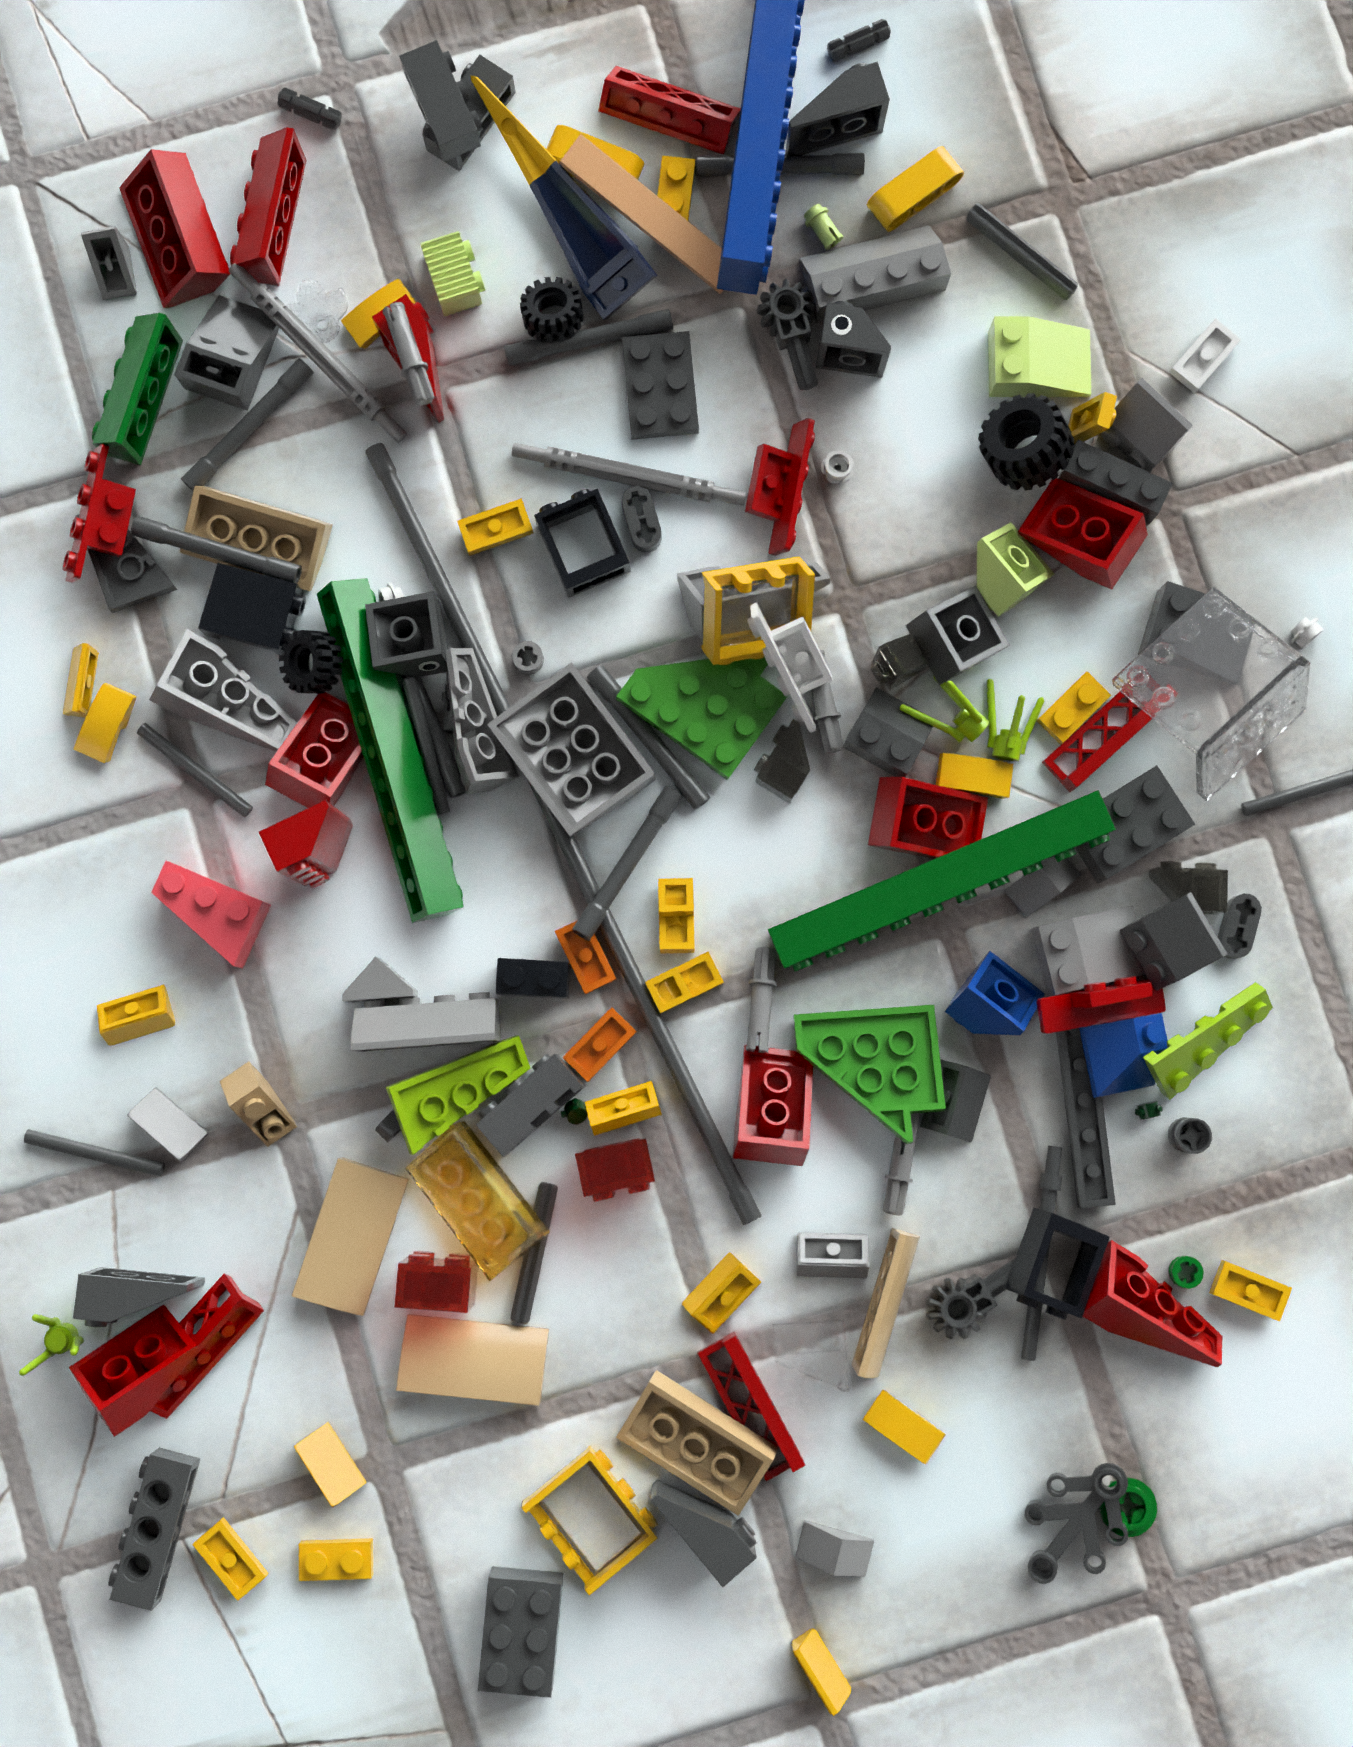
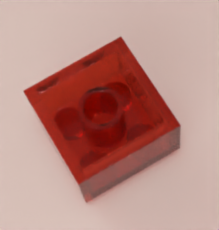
(615, 1167)
(436, 1282)

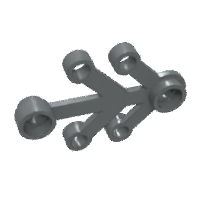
(1080, 1517)

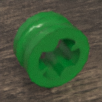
(1196, 1276)

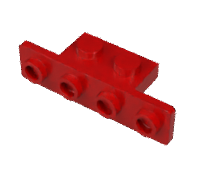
(779, 483)
(102, 515)
(1099, 1004)

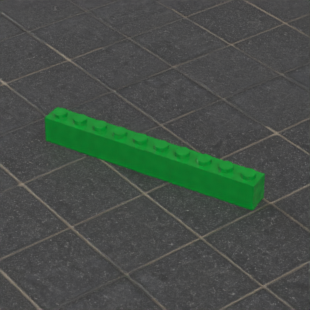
(391, 757)
(941, 880)

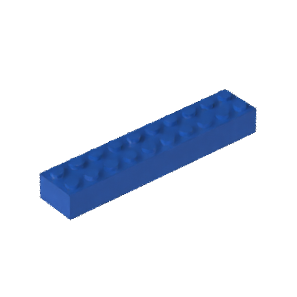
(760, 145)

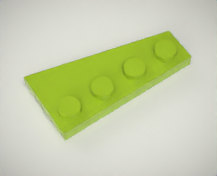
(1199, 1050)
(446, 1093)

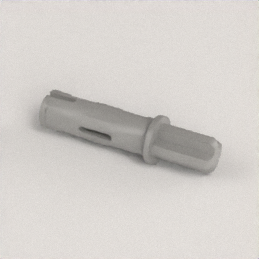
(413, 367)
(827, 717)
(761, 998)
(900, 1172)

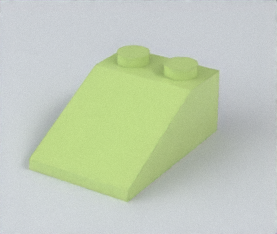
(1038, 358)

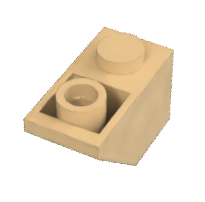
(257, 1104)

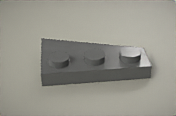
(130, 577)

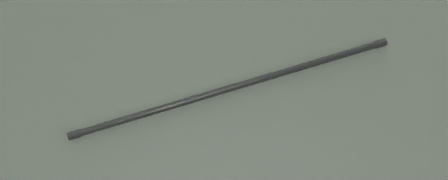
(738, 1191)

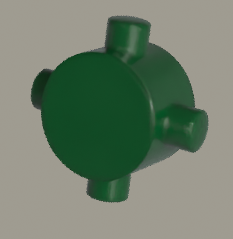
(1148, 1110)
(575, 1111)

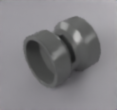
(1197, 1136)

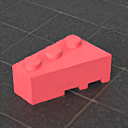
(213, 910)

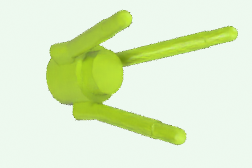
(968, 721)
(1009, 744)
(58, 1340)

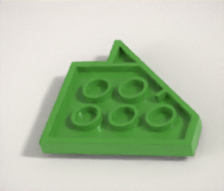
(706, 707)
(878, 1059)

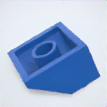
(994, 999)
(1117, 1051)

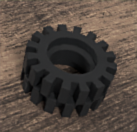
(549, 295)
(324, 666)

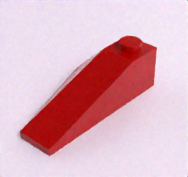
(1139, 1308)

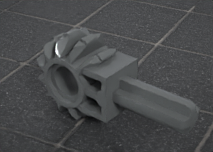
(792, 329)
(976, 1296)

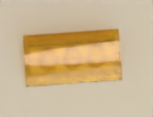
(476, 1200)

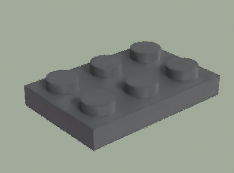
(660, 385)

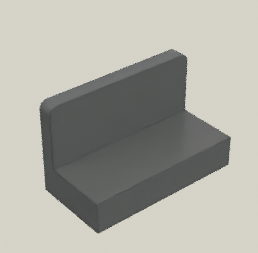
(964, 1099)

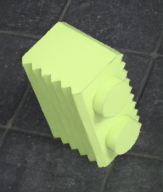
(451, 273)

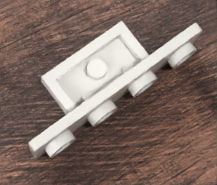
(796, 658)

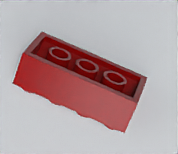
(270, 206)
(174, 228)
(308, 843)

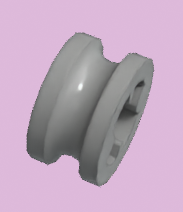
(518, 662)

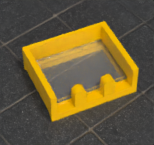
(778, 586)
(592, 1518)

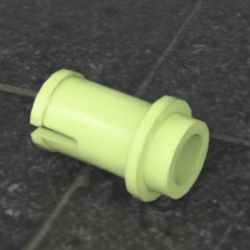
(822, 225)

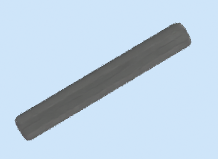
(1022, 251)
(533, 1258)

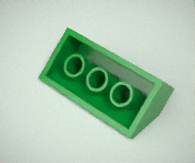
(138, 387)

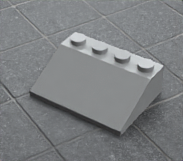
(572, 750)

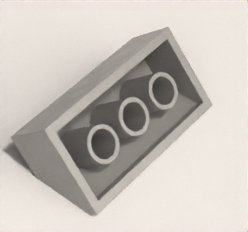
(877, 271)
(425, 1024)

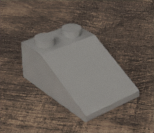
(1085, 950)

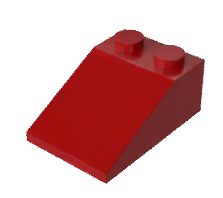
(421, 330)
(1085, 531)
(317, 754)
(925, 817)
(773, 1107)
(134, 1368)

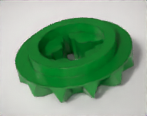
(1142, 1516)

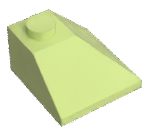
(1008, 569)

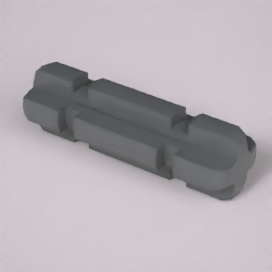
(858, 40)
(309, 109)

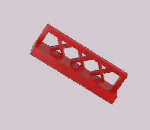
(668, 109)
(1107, 748)
(219, 1332)
(759, 1394)

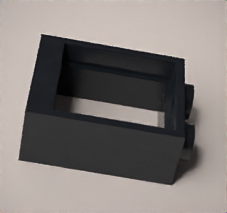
(593, 574)
(1032, 1254)

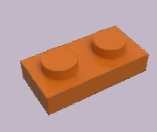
(585, 959)
(599, 1044)

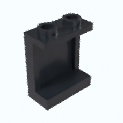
(251, 608)

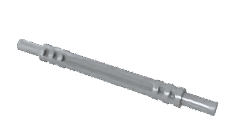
(318, 352)
(629, 474)

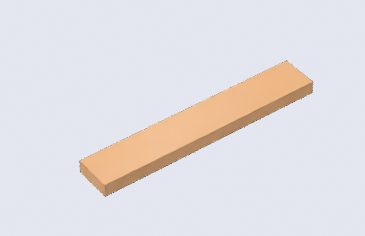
(644, 209)

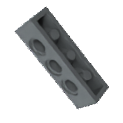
(129, 1582)

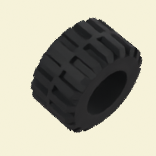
(1012, 425)

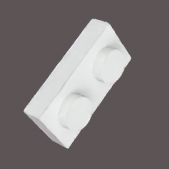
(1205, 355)

